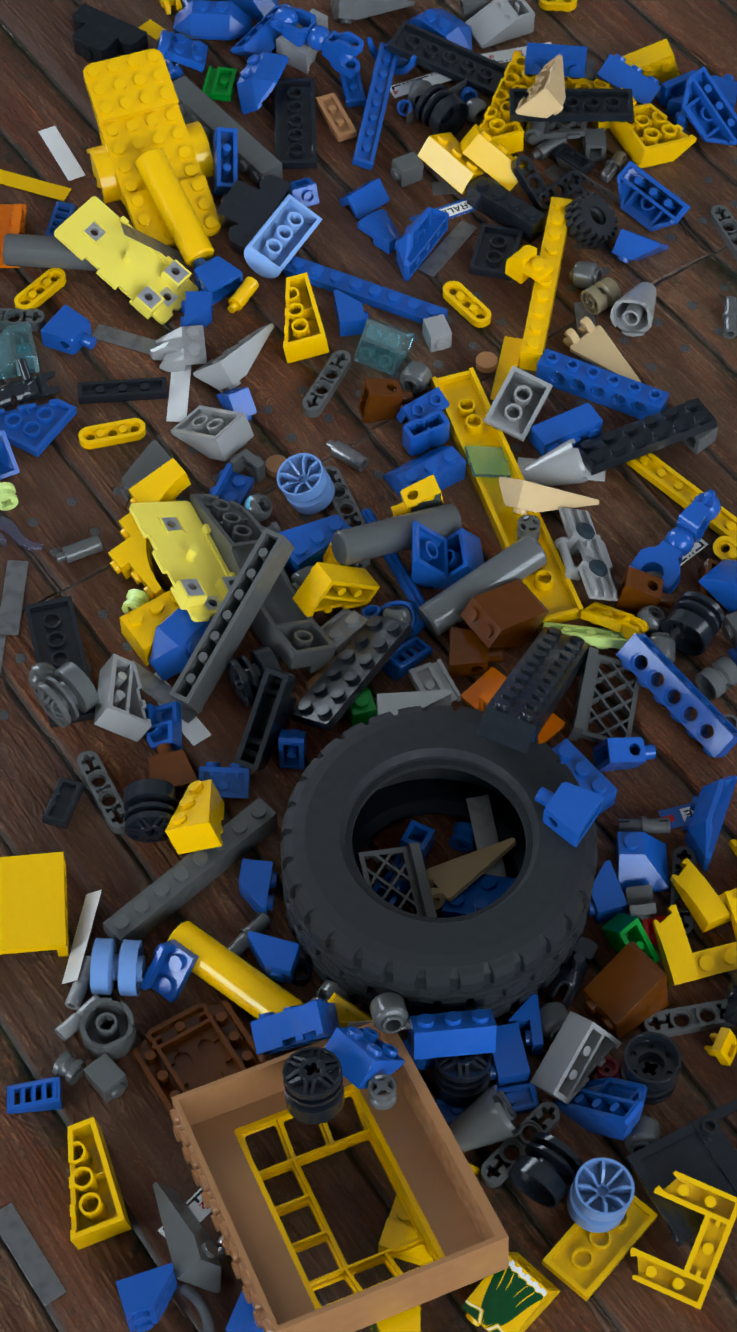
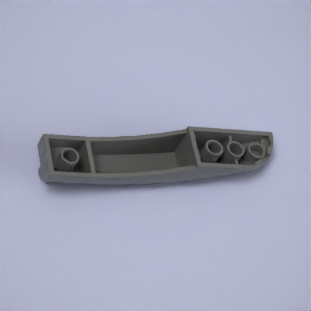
(279, 620)

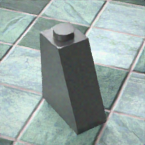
(150, 460)

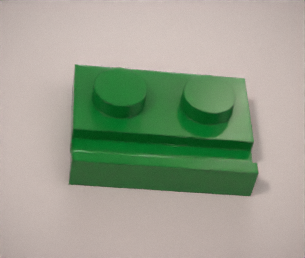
(220, 83)

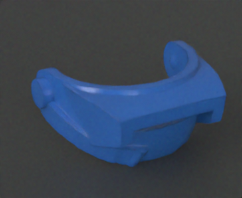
(416, 622)

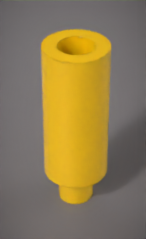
(242, 294)

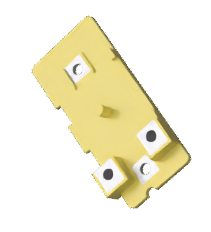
(124, 262)
(185, 555)

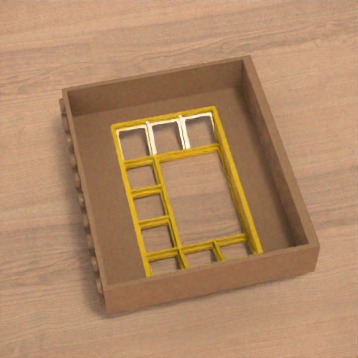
(418, 1157)

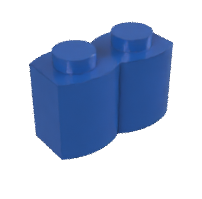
(425, 433)

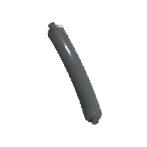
(201, 1305)

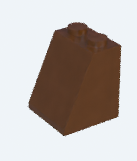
(505, 615)
(626, 991)

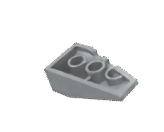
(234, 362)

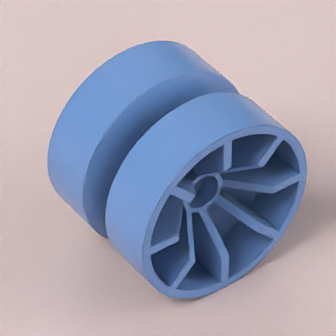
(305, 483)
(109, 966)
(600, 1195)

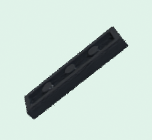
(122, 390)

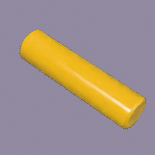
(174, 206)
(232, 974)

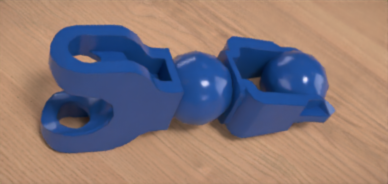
(334, 45)
(679, 540)

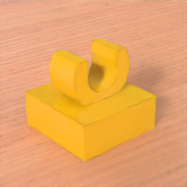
(724, 1046)

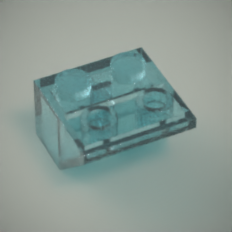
(15, 344)
(383, 346)

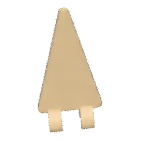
(598, 349)
(459, 873)

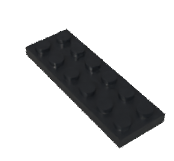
(447, 58)
(583, 106)
(295, 123)
(645, 436)
(57, 639)
(351, 672)

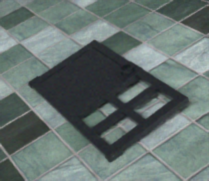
(696, 1151)

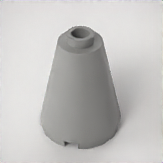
(635, 310)
(557, 467)

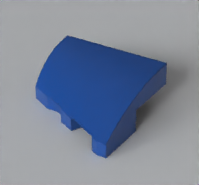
(381, 229)
(165, 726)

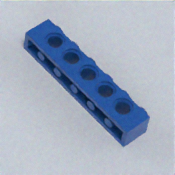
(600, 385)
(658, 663)

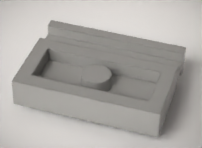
(343, 628)
(433, 677)

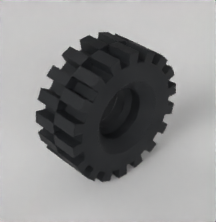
(591, 220)

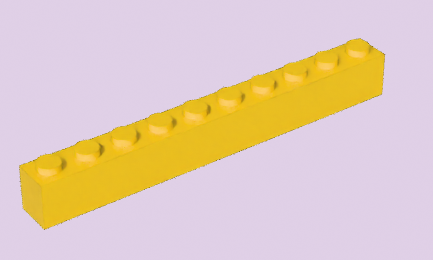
(544, 292)

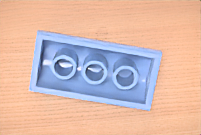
(280, 238)

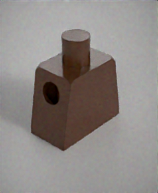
(381, 399)
(640, 590)
(469, 654)
(172, 767)

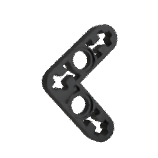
(542, 191)

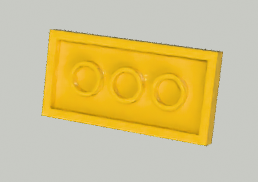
(587, 1258)

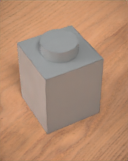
(437, 333)

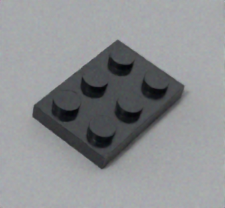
(493, 249)

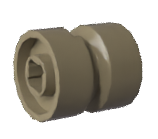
(600, 296)

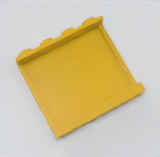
(33, 904)

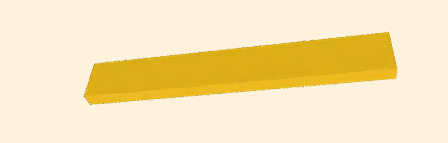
(466, 417)

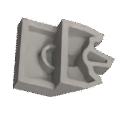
(180, 348)

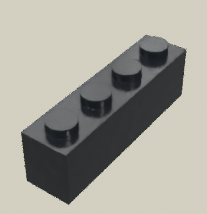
(505, 208)

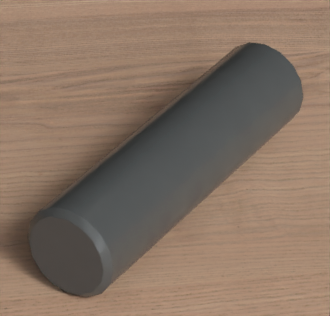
(40, 252)
(391, 534)
(507, 566)

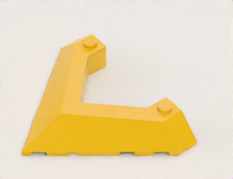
(497, 116)

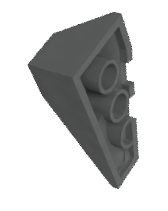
(354, 10)
(189, 1244)

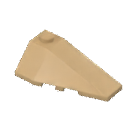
(547, 93)
(536, 498)

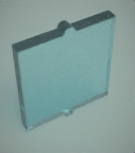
(487, 461)

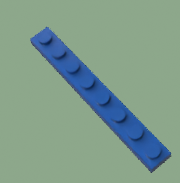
(375, 108)
(364, 291)

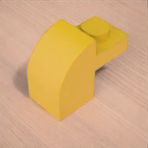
(527, 264)

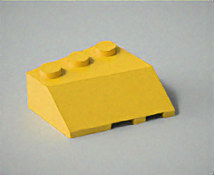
(651, 137)

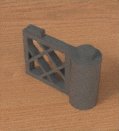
(538, 131)

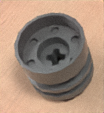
(66, 694)

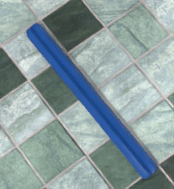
(398, 569)

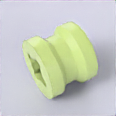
(8, 499)
(135, 599)

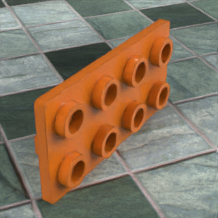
(11, 221)
(483, 690)

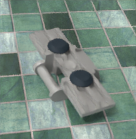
(584, 542)

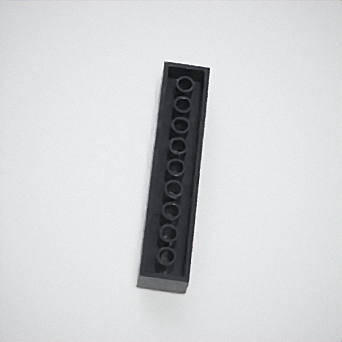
(533, 689)

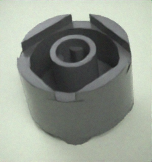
(110, 1015)

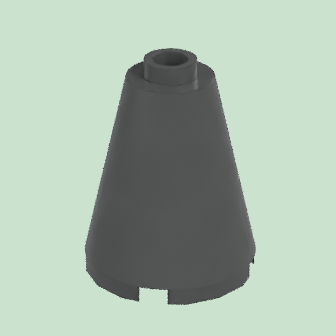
(485, 1121)

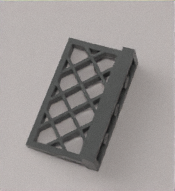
(586, 691)
(414, 876)

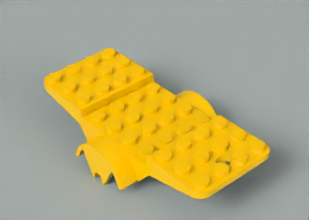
(139, 113)

